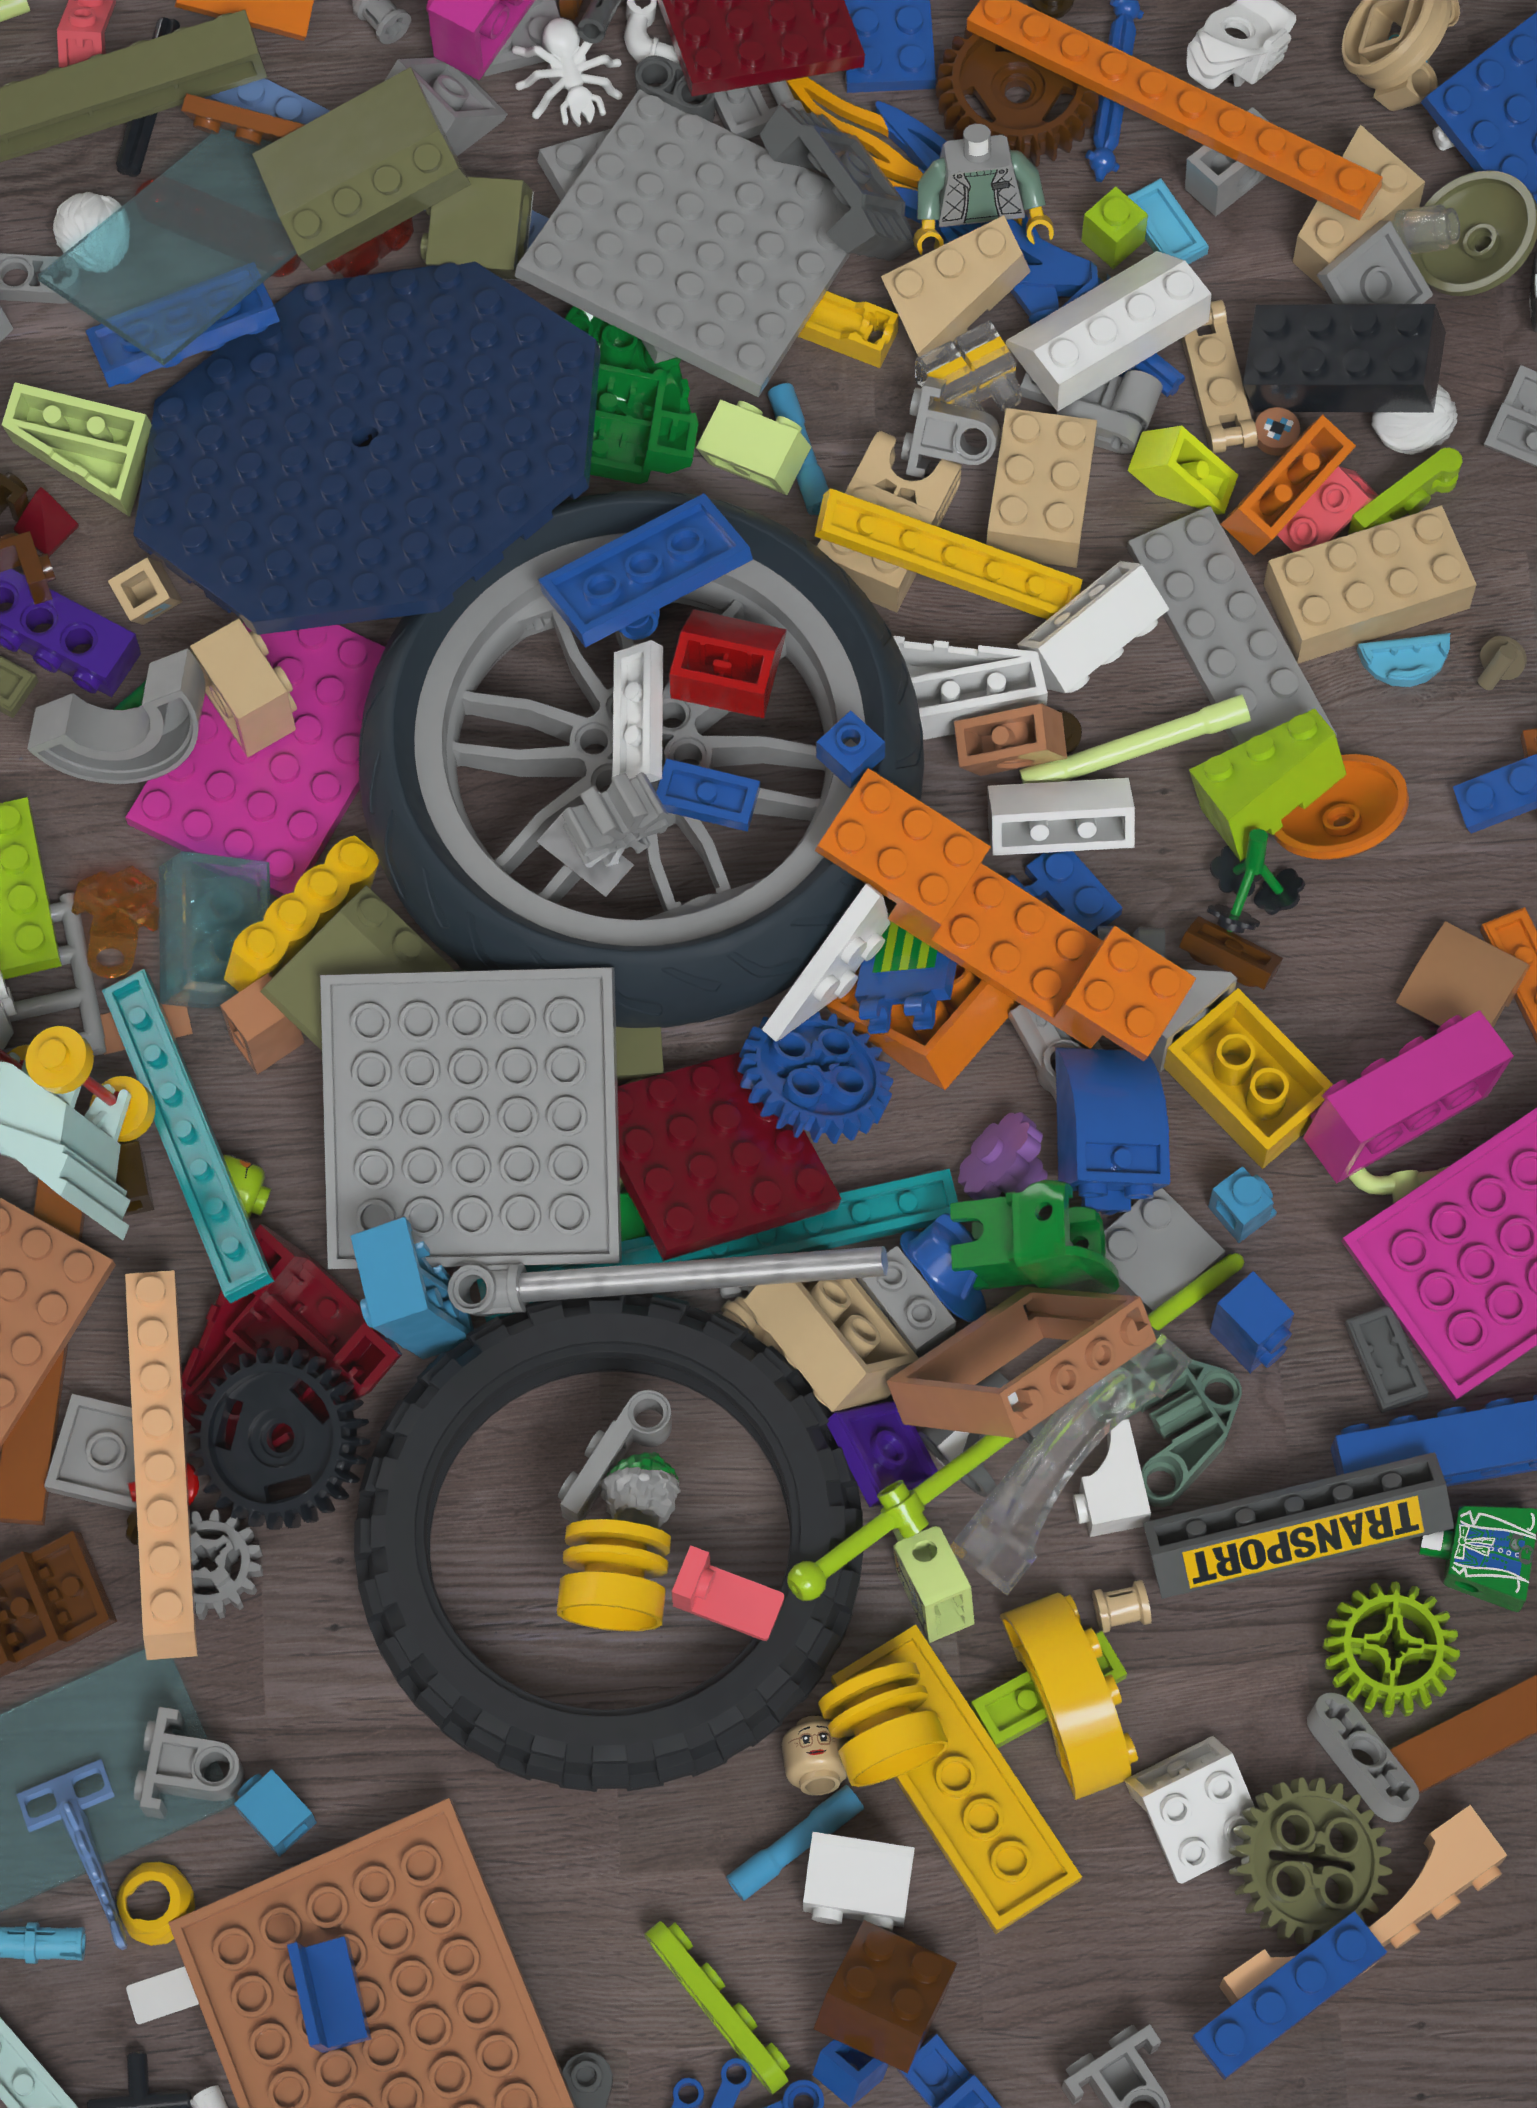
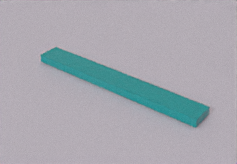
(188, 1137)

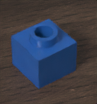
(845, 761)
(848, 2071)

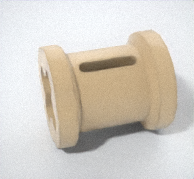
(1121, 1606)

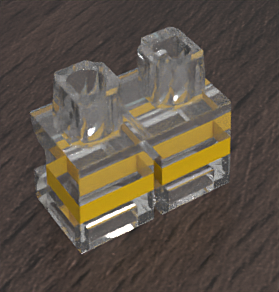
(974, 370)

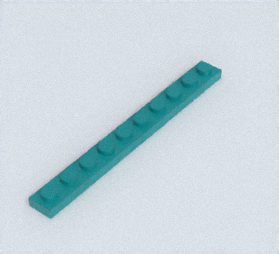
(860, 1217)

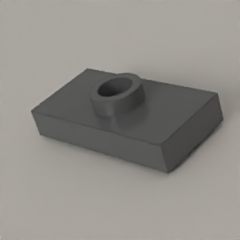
(1386, 1359)

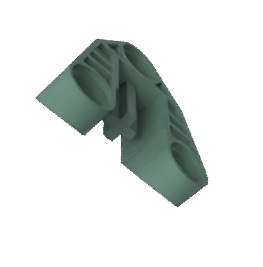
(1198, 1447)

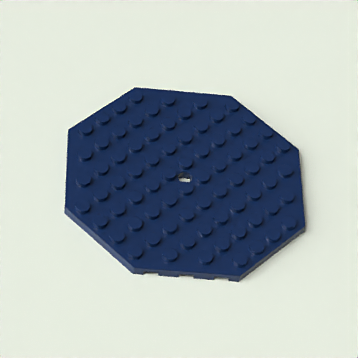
(474, 426)

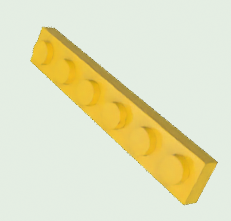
(944, 555)

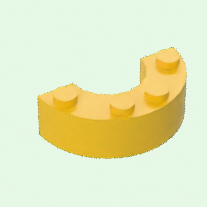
(1073, 1692)

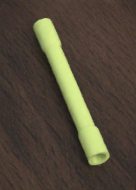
(1206, 721)

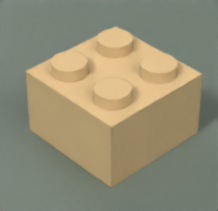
(245, 687)

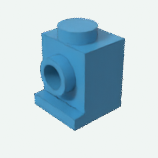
(1242, 1203)

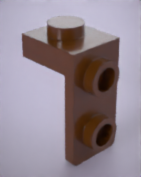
(20, 551)

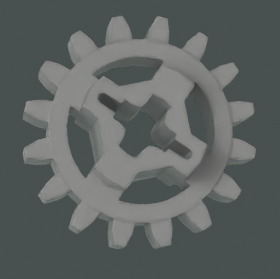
(225, 1554)

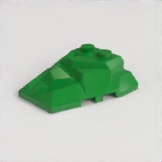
(640, 407)

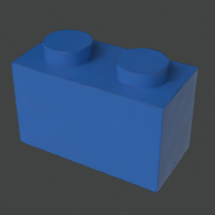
(1252, 1323)

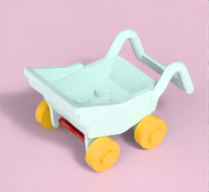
(56, 1142)

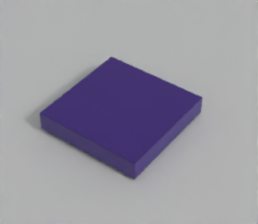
(880, 1449)

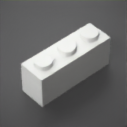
(1096, 626)
(1061, 816)

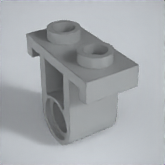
(941, 431)
(179, 1766)
(1119, 2074)

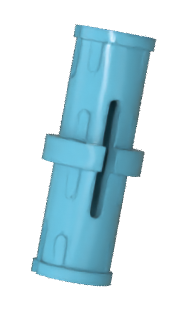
(42, 1943)

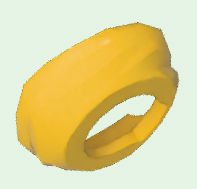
(181, 1901)

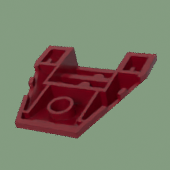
(296, 1311)

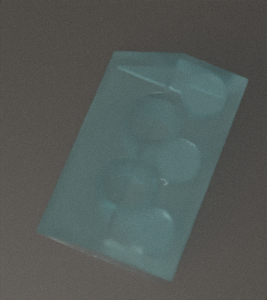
(201, 913)

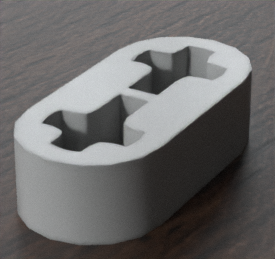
(1113, 430)

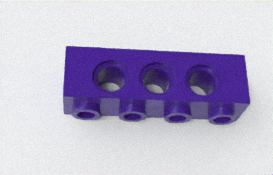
(99, 668)

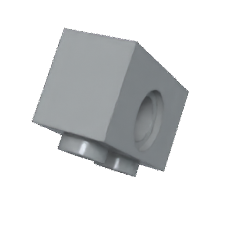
(1218, 179)
(910, 1304)

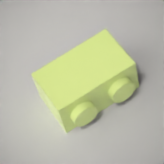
(754, 445)

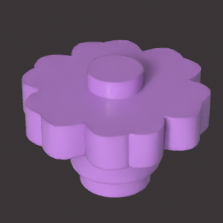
(1003, 1159)

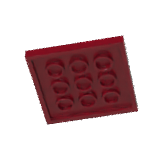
(759, 41)
(709, 1163)

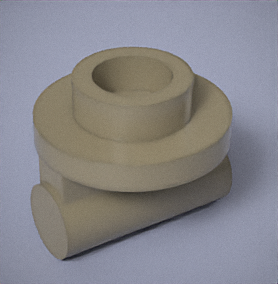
(1501, 659)

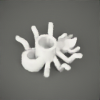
(565, 71)

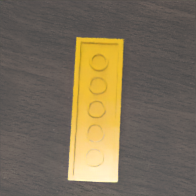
(974, 1799)

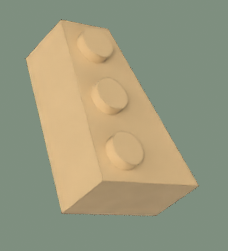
(1331, 231)
(956, 284)

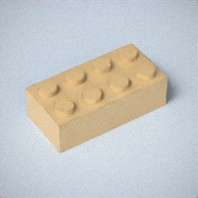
(1369, 584)

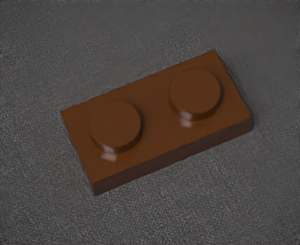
(1218, 947)

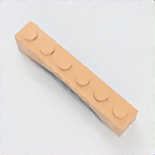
(1459, 1856)

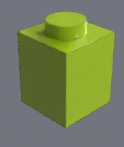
(1114, 227)

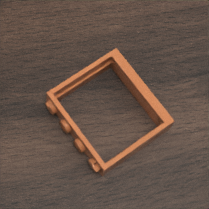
(942, 1385)

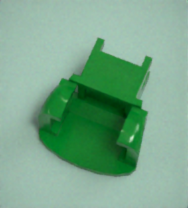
(1022, 1248)

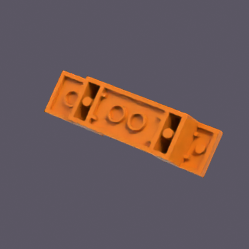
(998, 928)

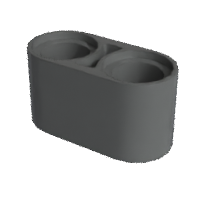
(674, 88)

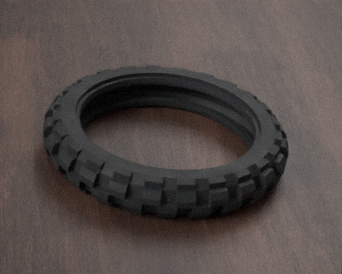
(563, 1742)

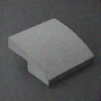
(1516, 421)

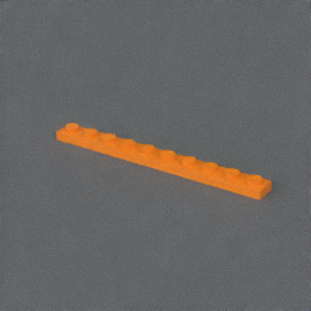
(1177, 104)

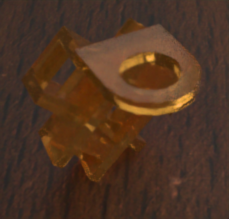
(118, 914)

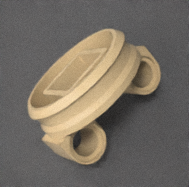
(1399, 65)

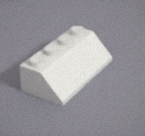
(1112, 328)

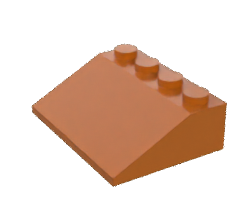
(958, 1032)

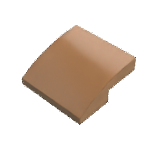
(1462, 977)

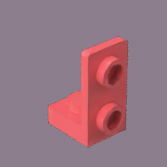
(83, 30)
(1327, 510)
(725, 1597)

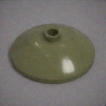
(1492, 212)

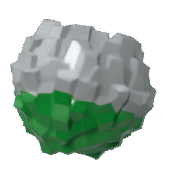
(641, 1490)

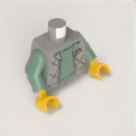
(978, 183)

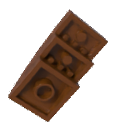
(49, 1602)

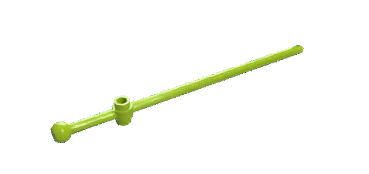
(905, 1507)

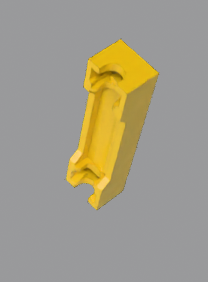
(848, 326)

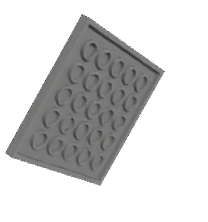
(692, 243)
(474, 1114)

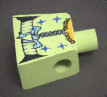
(934, 1582)

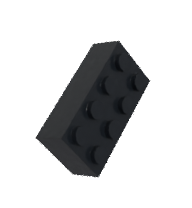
(1345, 358)

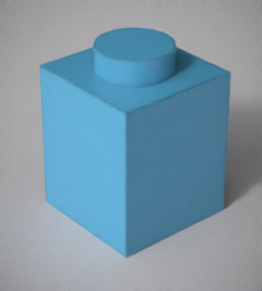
(274, 1811)

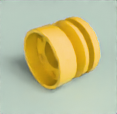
(614, 1575)
(879, 1715)

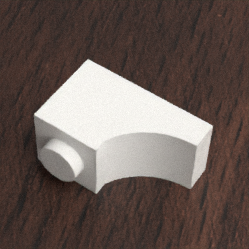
(1115, 1494)

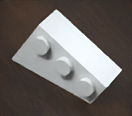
(969, 682)

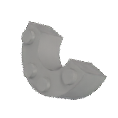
(130, 742)

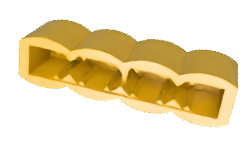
(301, 914)

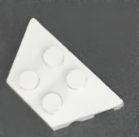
(833, 966)

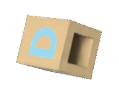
(145, 591)

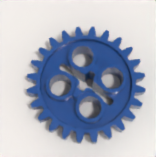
(817, 1078)

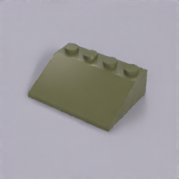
(360, 170)
(357, 940)

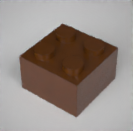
(885, 1996)

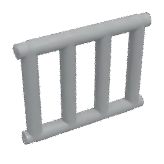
(84, 994)

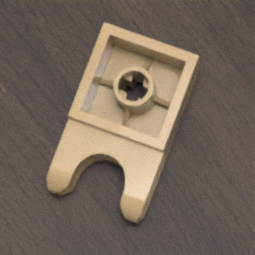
(920, 499)

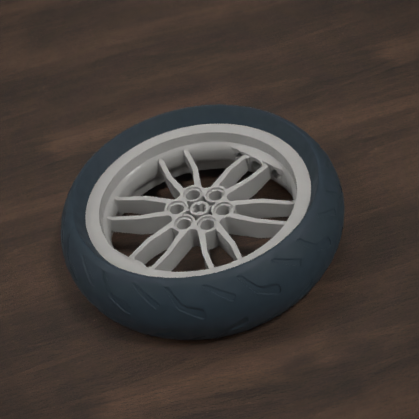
(694, 956)

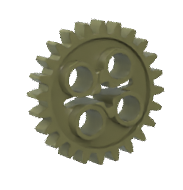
(1313, 1815)

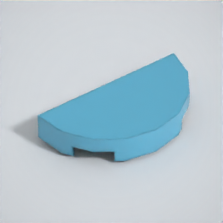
(1405, 660)

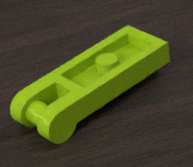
(1411, 492)

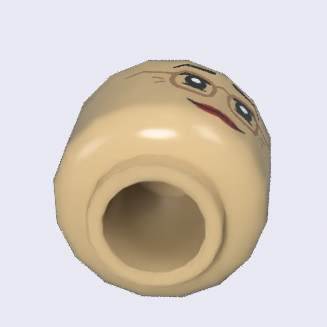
(813, 1757)

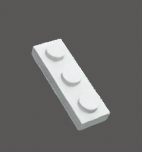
(638, 711)

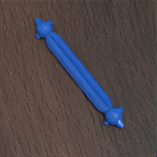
(1110, 113)

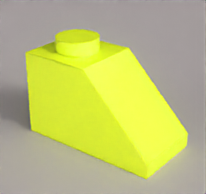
(1182, 469)

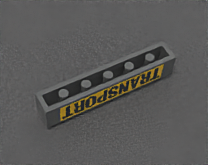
(1299, 1525)

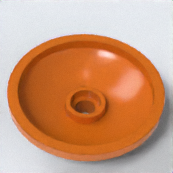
(1349, 815)

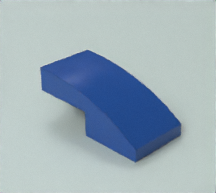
(944, 2080)

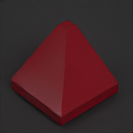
(46, 522)

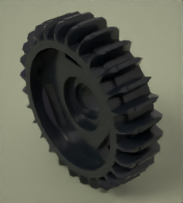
(253, 1463)

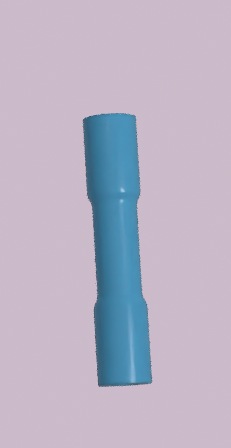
(810, 477)
(769, 1862)

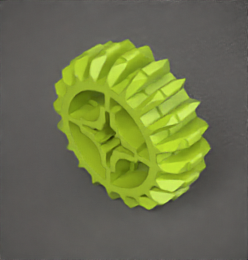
(1410, 1649)

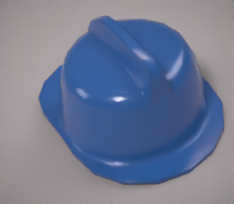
(932, 1257)

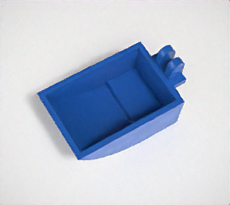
(1110, 1127)

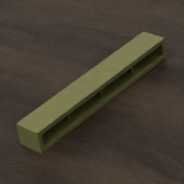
(128, 84)

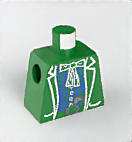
(1487, 1553)

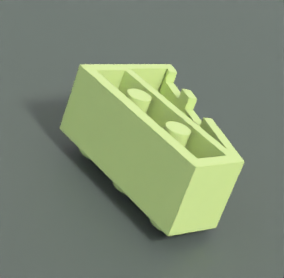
(83, 440)

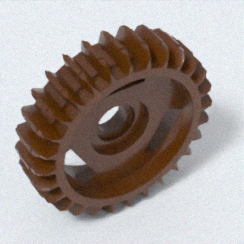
(983, 70)

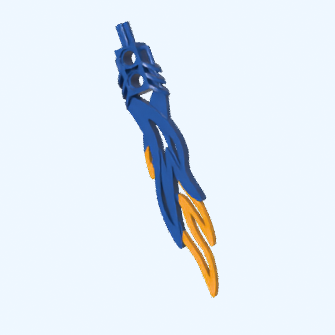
(1052, 269)

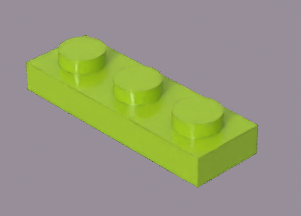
(1017, 1706)

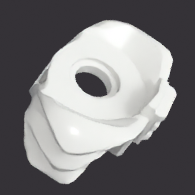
(1217, 55)

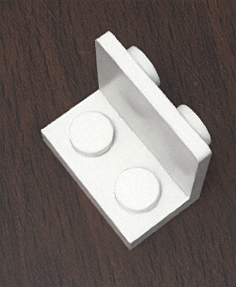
(1194, 1806)

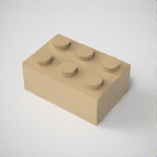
(1041, 486)
(833, 1338)

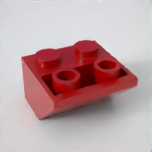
(726, 663)

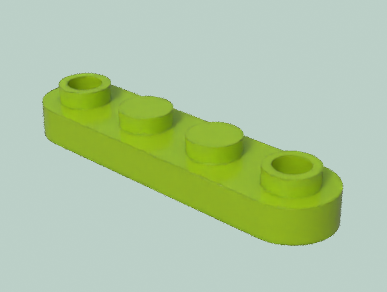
(732, 2022)

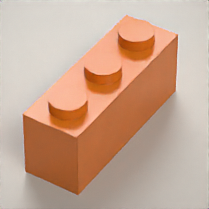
(1288, 485)

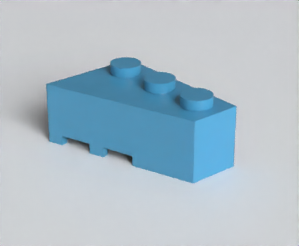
(404, 1292)

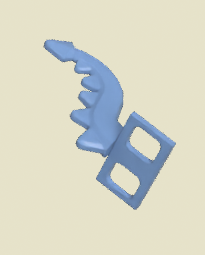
(76, 1824)

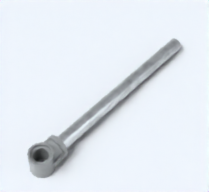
(513, 1288)

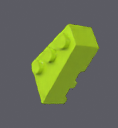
(1268, 778)

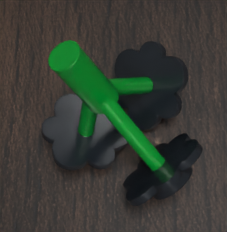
(1240, 877)

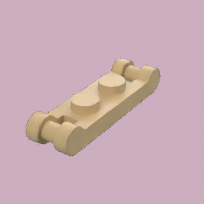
(1219, 384)

